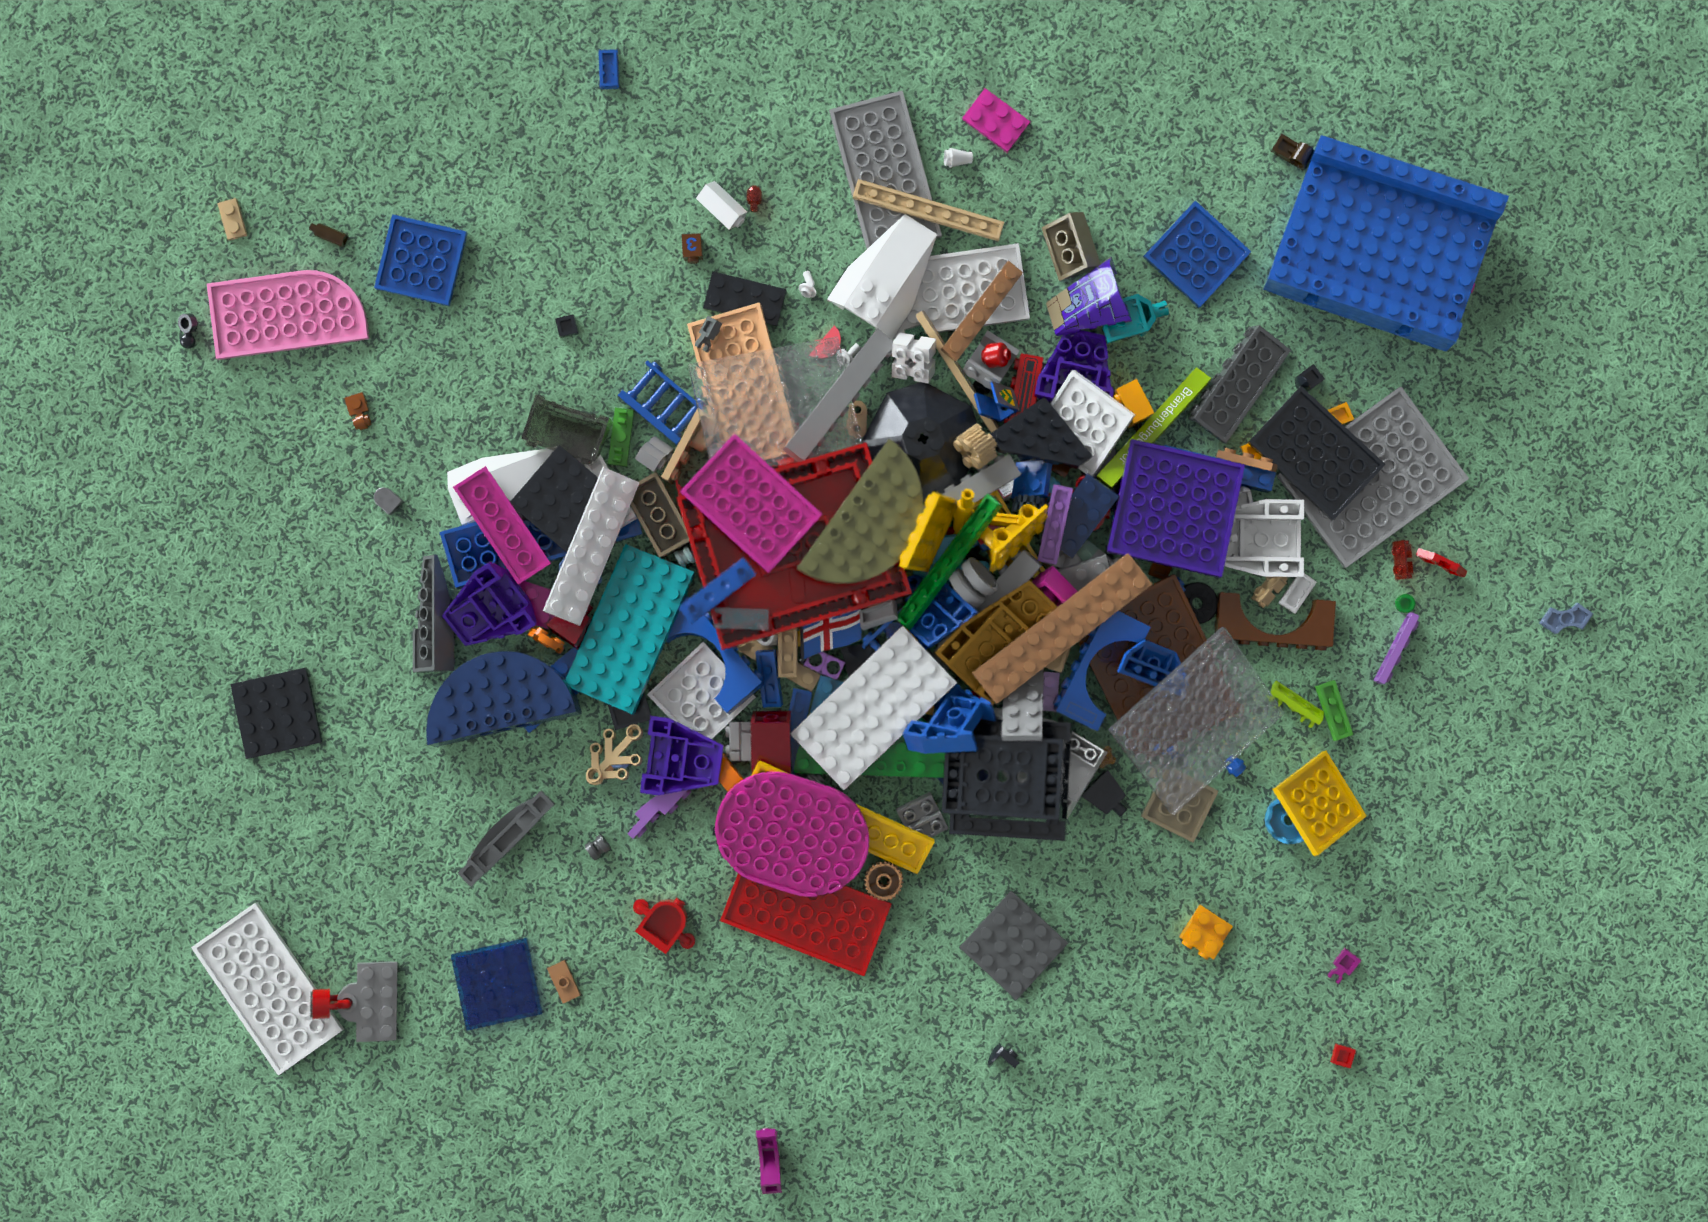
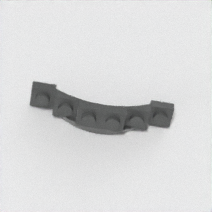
(504, 837)

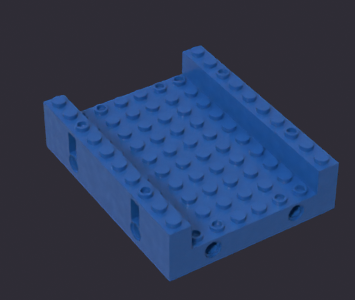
(1385, 243)

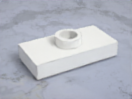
(1297, 593)

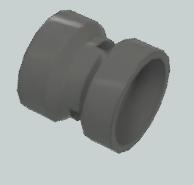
(597, 847)

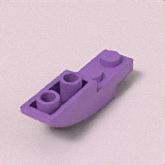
(649, 811)

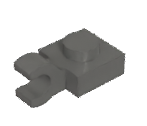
(708, 332)

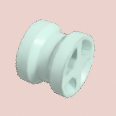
(684, 556)

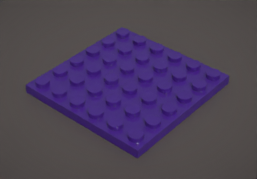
(1175, 508)

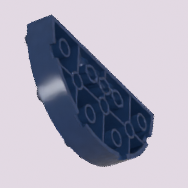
(497, 696)

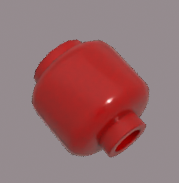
(996, 355)

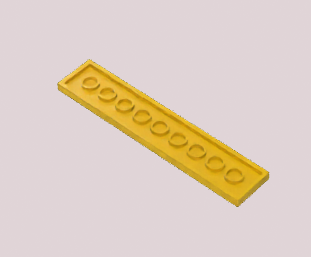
(886, 837)

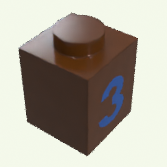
(692, 248)

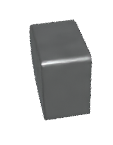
(387, 500)

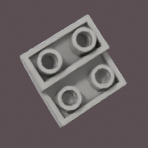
(922, 816)

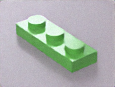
(1334, 710)

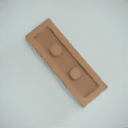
(1247, 459)

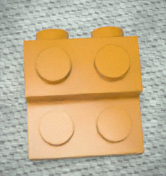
(1205, 932)

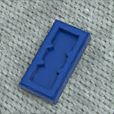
(609, 69)

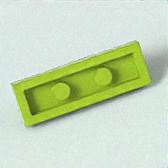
(1297, 704)

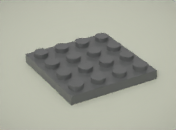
(1013, 945)

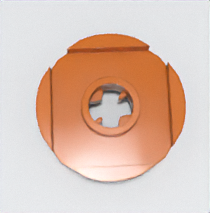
(541, 636)

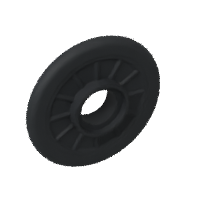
(1208, 598)

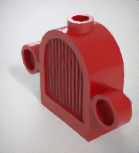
(664, 923)

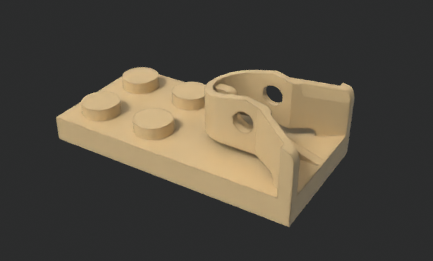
(693, 438)

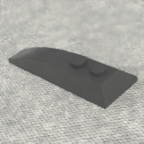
(434, 637)

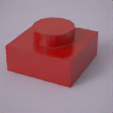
(1343, 1055)

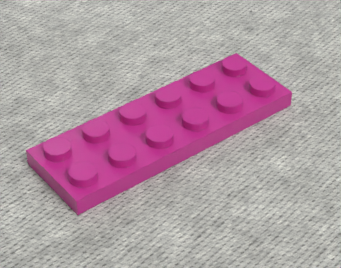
(501, 525)

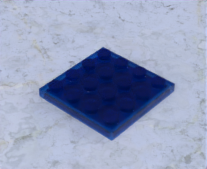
(496, 984)

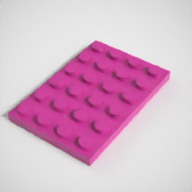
(751, 503)

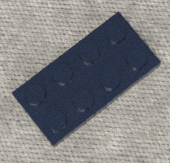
(1086, 509)

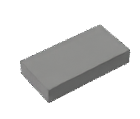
(878, 614)

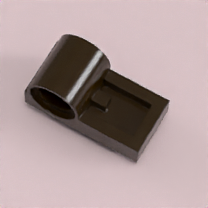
(1293, 152)

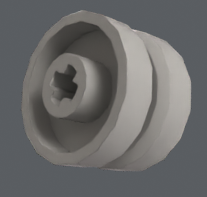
(973, 582)

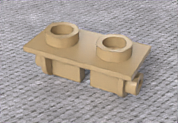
(1263, 593)

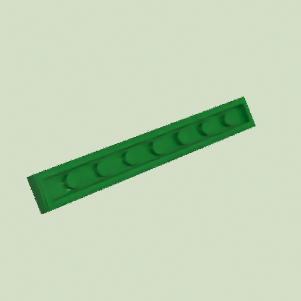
(949, 561)

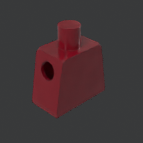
(570, 632)

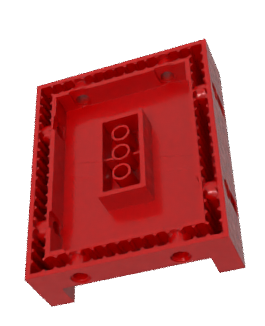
(784, 591)

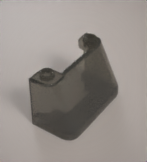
(572, 429)

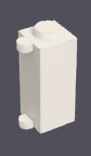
(722, 205)

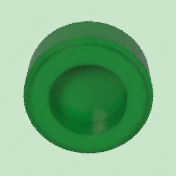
(1405, 603)

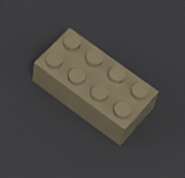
(659, 516)

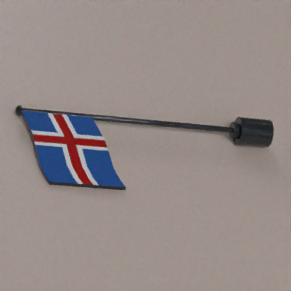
(829, 634)

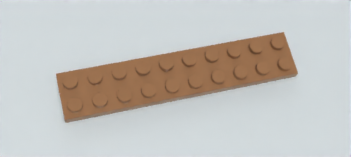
(1062, 628)

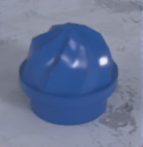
(914, 582)
(1236, 767)

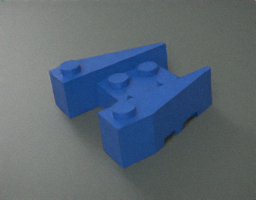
(951, 725)

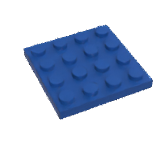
(1197, 254)
(421, 260)

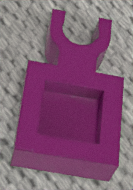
(1346, 963)

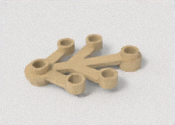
(612, 756)

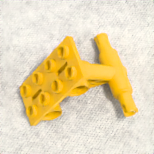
(1003, 541)

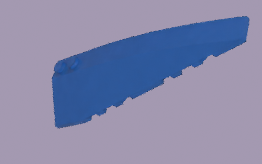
(469, 548)

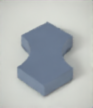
(1557, 620)

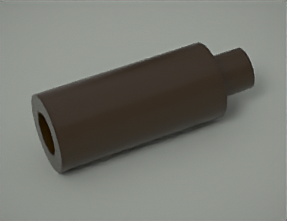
(329, 234)

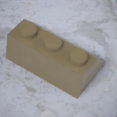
(1071, 245)

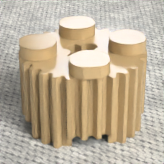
(976, 447)

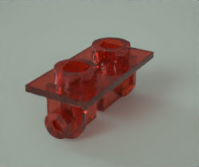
(1401, 551)

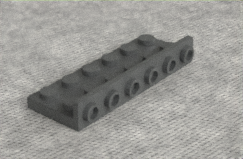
(1239, 383)

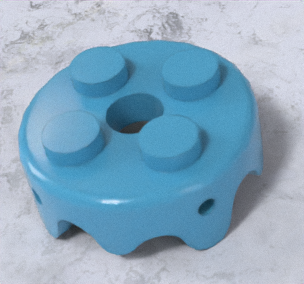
(1276, 826)

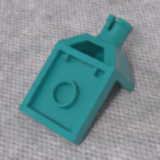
(1142, 315)

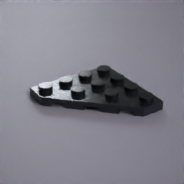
(1041, 435)

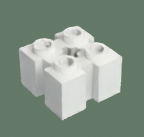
(913, 357)

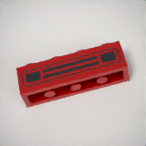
(1025, 382)

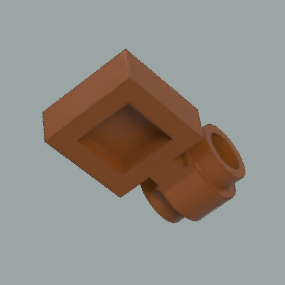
(357, 406)

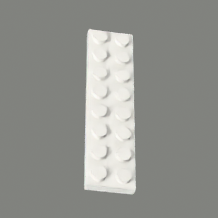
(591, 546)

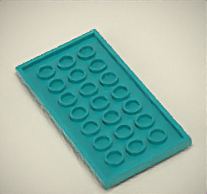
(629, 629)

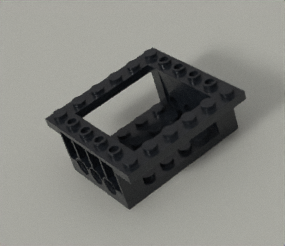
(1040, 797)

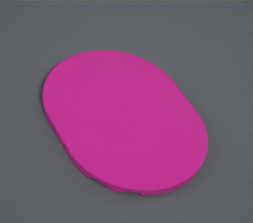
(792, 834)

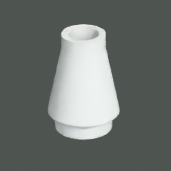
(957, 157)

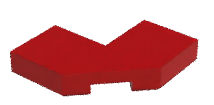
(1435, 559)

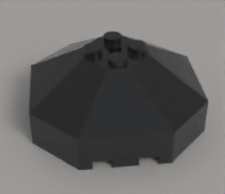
(929, 412)

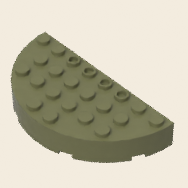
(870, 524)

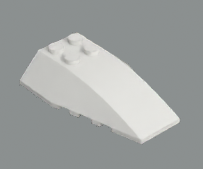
(887, 276)
(508, 470)
(1267, 538)

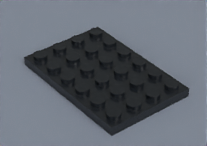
(1316, 453)

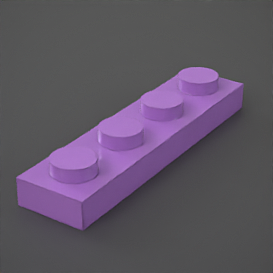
(1055, 524)
(1401, 641)

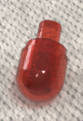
(754, 197)

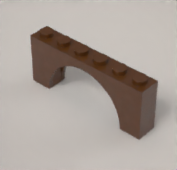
(1314, 631)

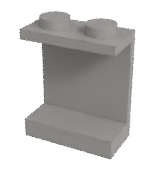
(979, 371)

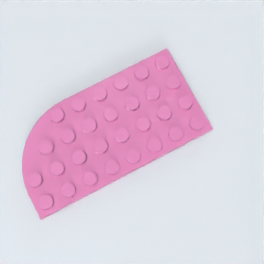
(283, 313)

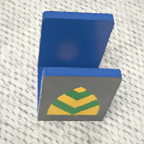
(992, 407)

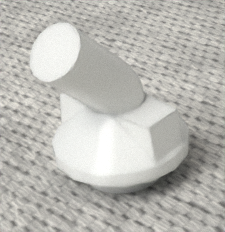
(807, 289)
(848, 356)

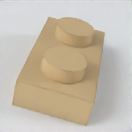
(232, 219)

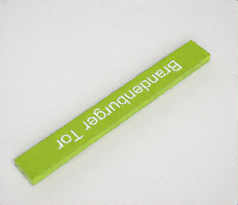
(1157, 423)

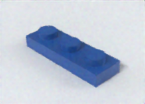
(768, 668)

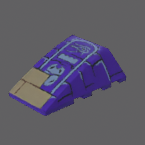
(1089, 302)

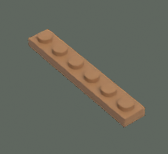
(981, 311)

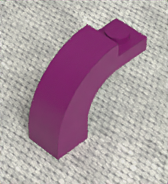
(769, 1161)

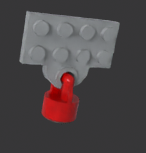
(367, 1002)

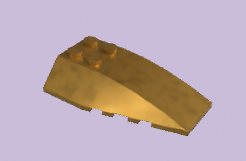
(992, 631)

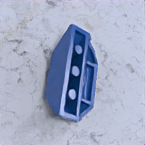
(1149, 662)

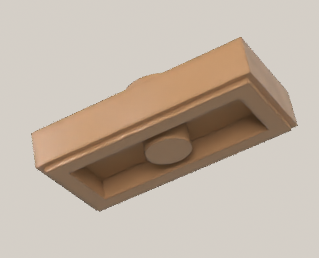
(564, 981)

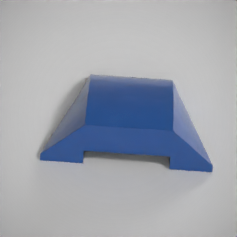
(942, 616)

